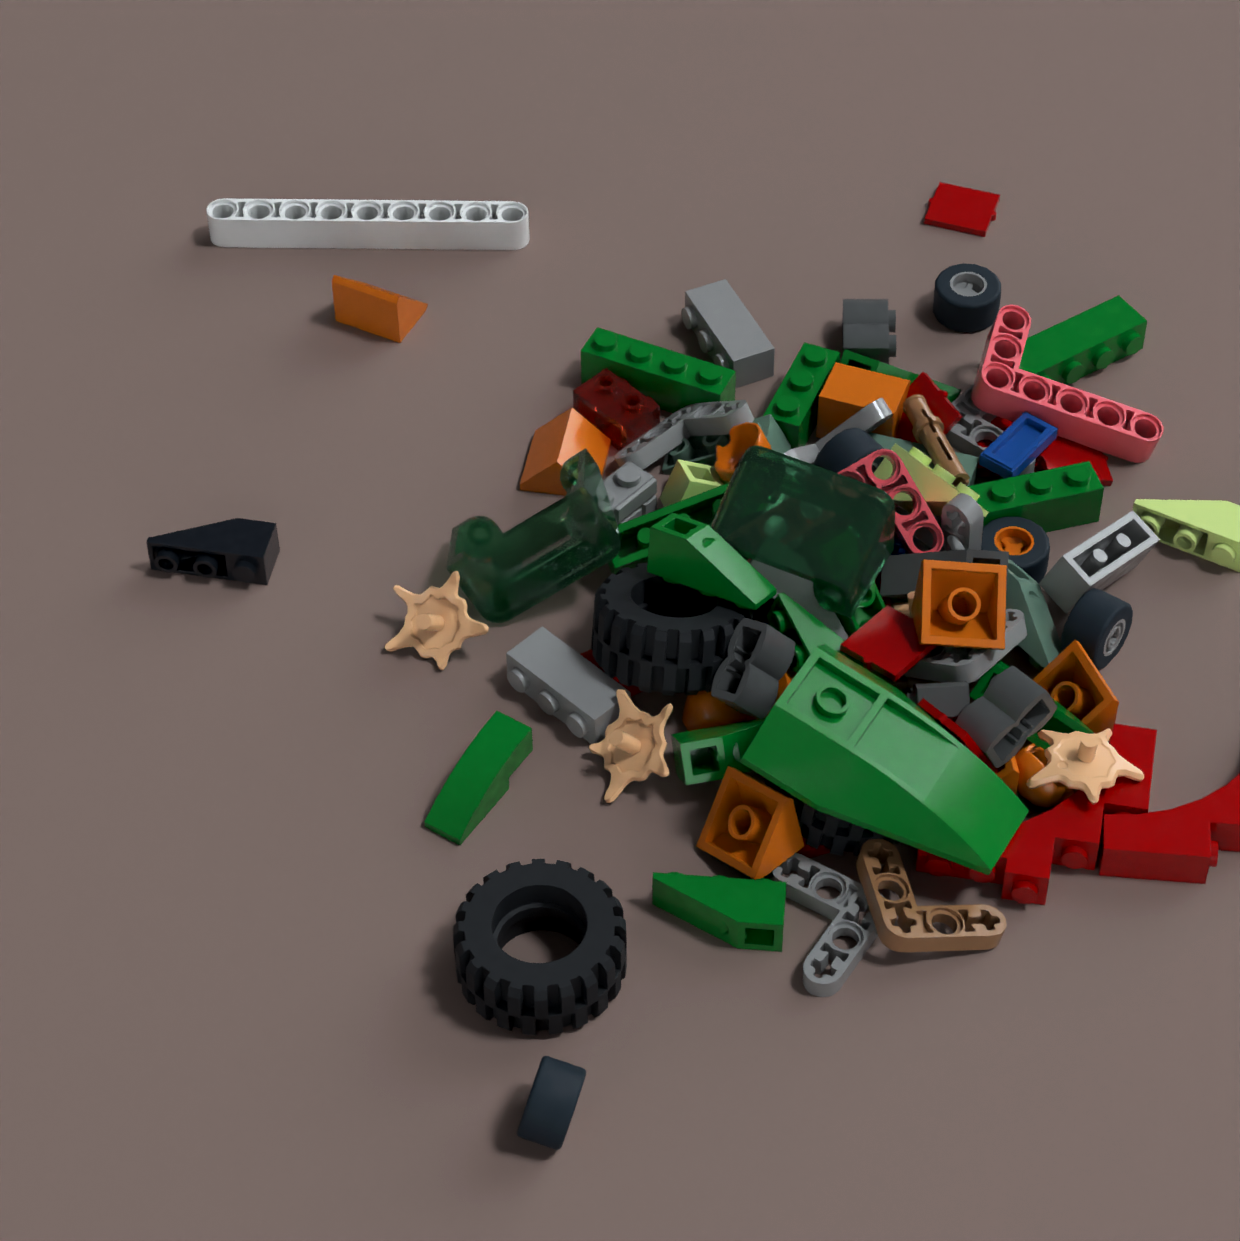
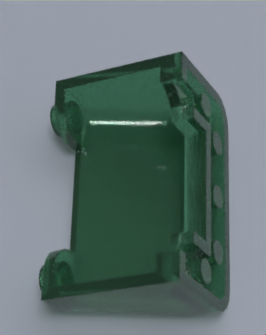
(808, 524)
(542, 554)

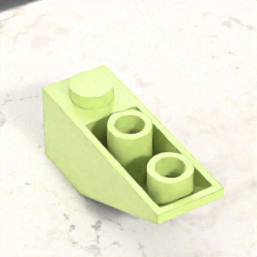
(933, 483)
(1196, 527)

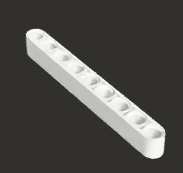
(368, 224)

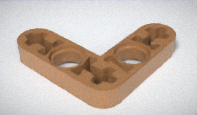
(915, 928)

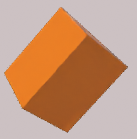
(375, 308)
(851, 390)
(555, 445)
(960, 604)
(1080, 688)
(751, 826)

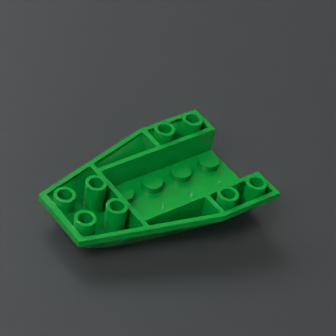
(882, 764)

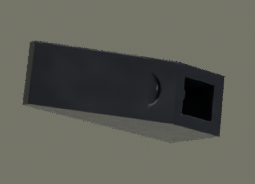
(221, 550)

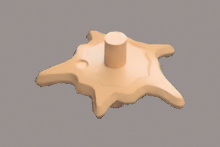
(435, 622)
(633, 746)
(1082, 763)

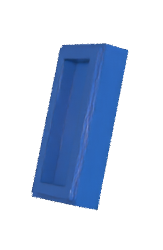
(1018, 446)

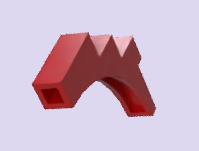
(1064, 834)
(1172, 842)

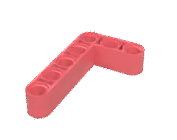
(1078, 415)
(899, 482)

